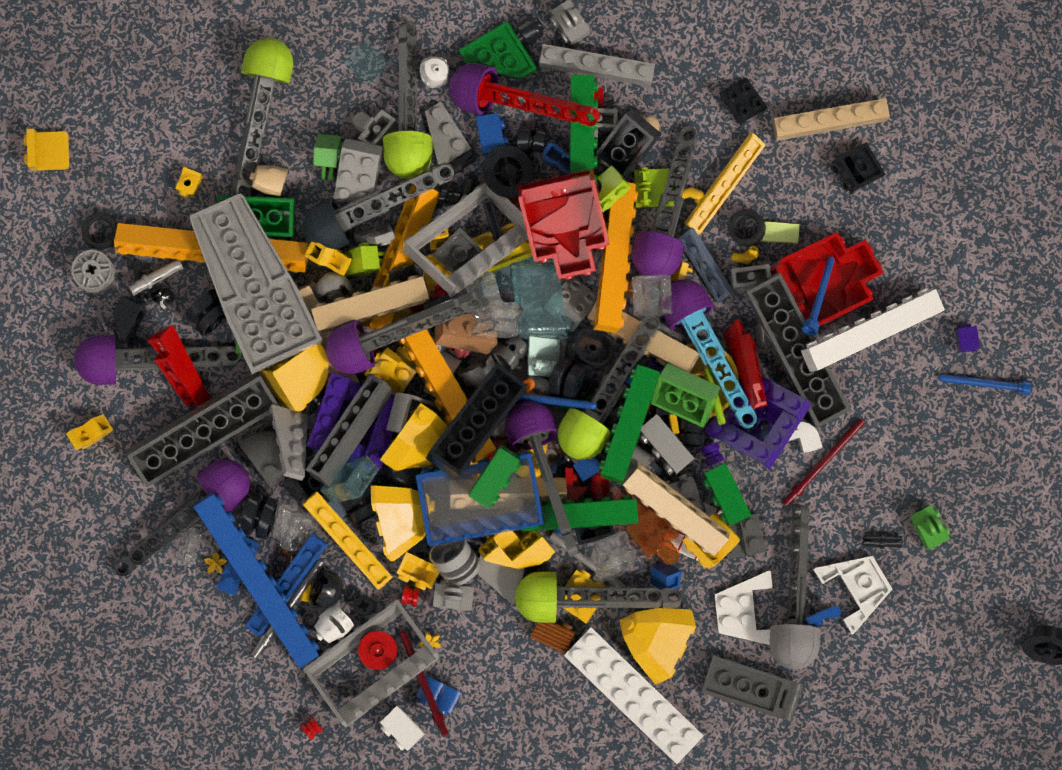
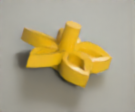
(215, 563)
(432, 640)

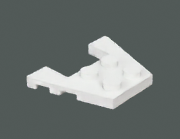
(864, 583)
(736, 610)

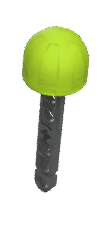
(269, 63)
(407, 150)
(583, 432)
(539, 597)

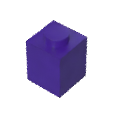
(967, 338)

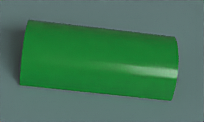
(272, 213)

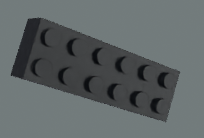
(476, 422)

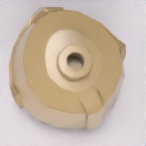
(269, 179)

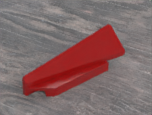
(746, 360)
(178, 367)

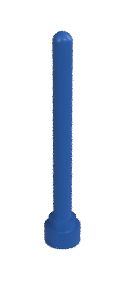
(811, 324)
(1022, 387)
(557, 401)

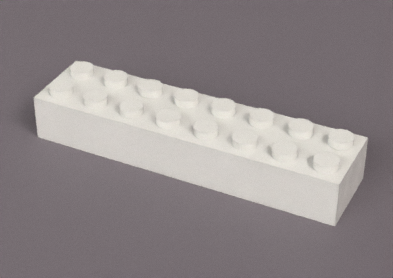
(633, 695)

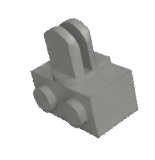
(569, 22)
(374, 128)
(453, 597)

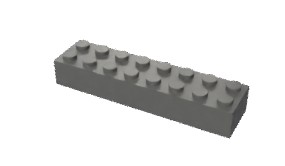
(783, 327)
(201, 429)

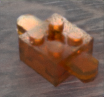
(654, 535)

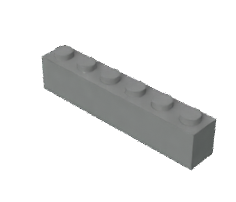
(596, 64)

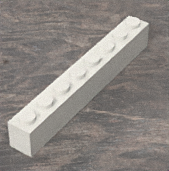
(872, 330)

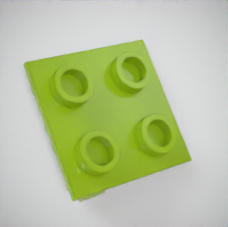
(650, 186)

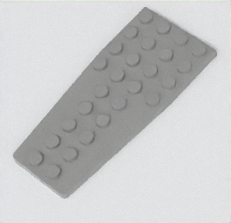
(253, 285)

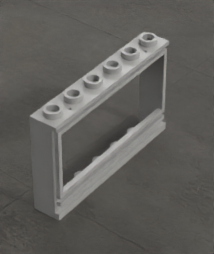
(482, 261)
(385, 685)

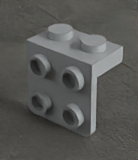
(577, 301)

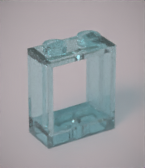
(349, 481)

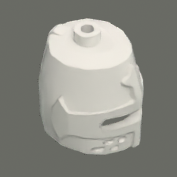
(434, 72)
(333, 624)

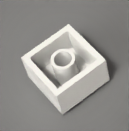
(402, 729)

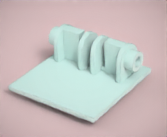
(542, 355)

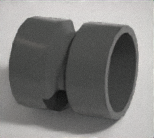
(510, 354)

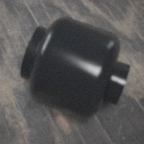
(530, 30)

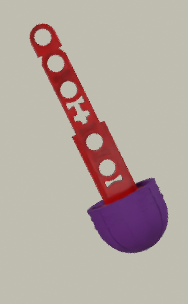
(477, 88)

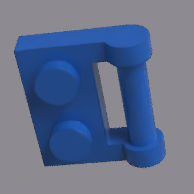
(817, 619)

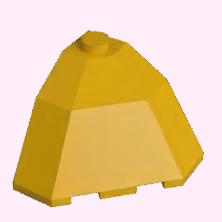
(415, 440)
(399, 518)
(516, 549)
(658, 639)

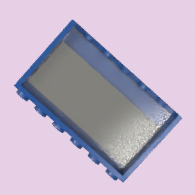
(454, 516)

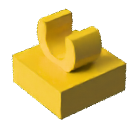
(680, 273)

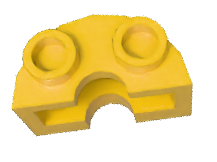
(417, 570)

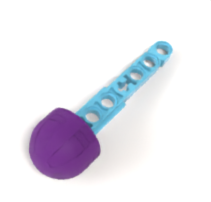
(689, 309)

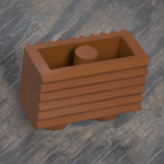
(553, 635)

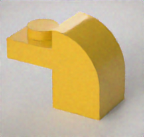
(329, 257)
(90, 432)

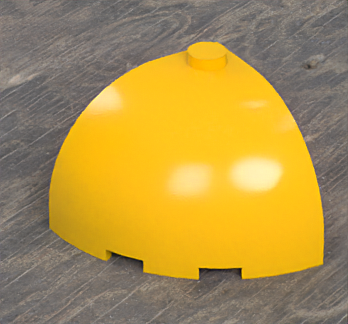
(297, 378)

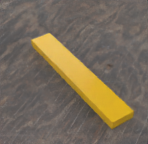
(725, 183)
(347, 540)

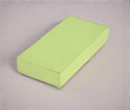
(781, 233)

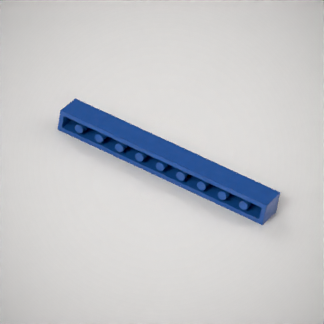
(256, 579)

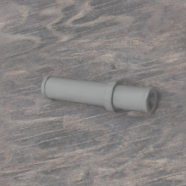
(154, 277)

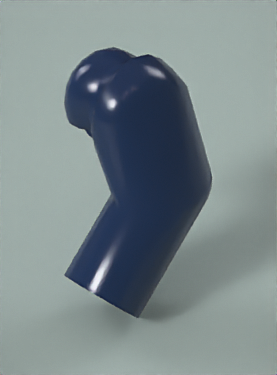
(558, 464)

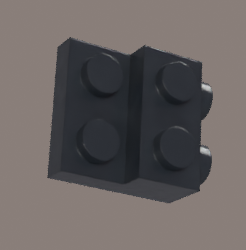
(857, 168)

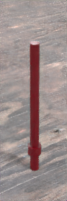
(798, 489)
(437, 716)

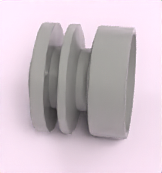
(104, 271)
(455, 562)

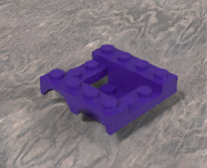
(332, 408)
(782, 412)

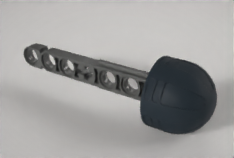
(331, 225)

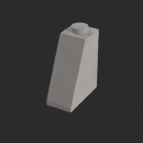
(501, 578)

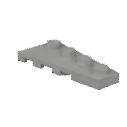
(291, 439)

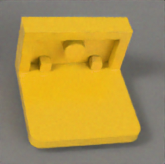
(46, 150)
(709, 560)

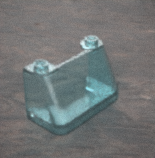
(542, 300)

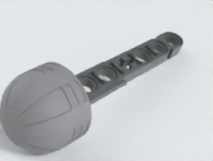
(795, 643)

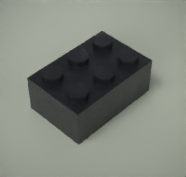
(628, 143)

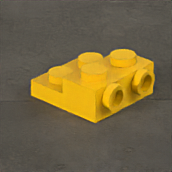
(393, 370)
(581, 579)

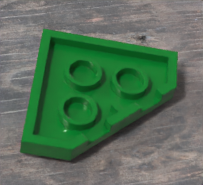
(502, 51)

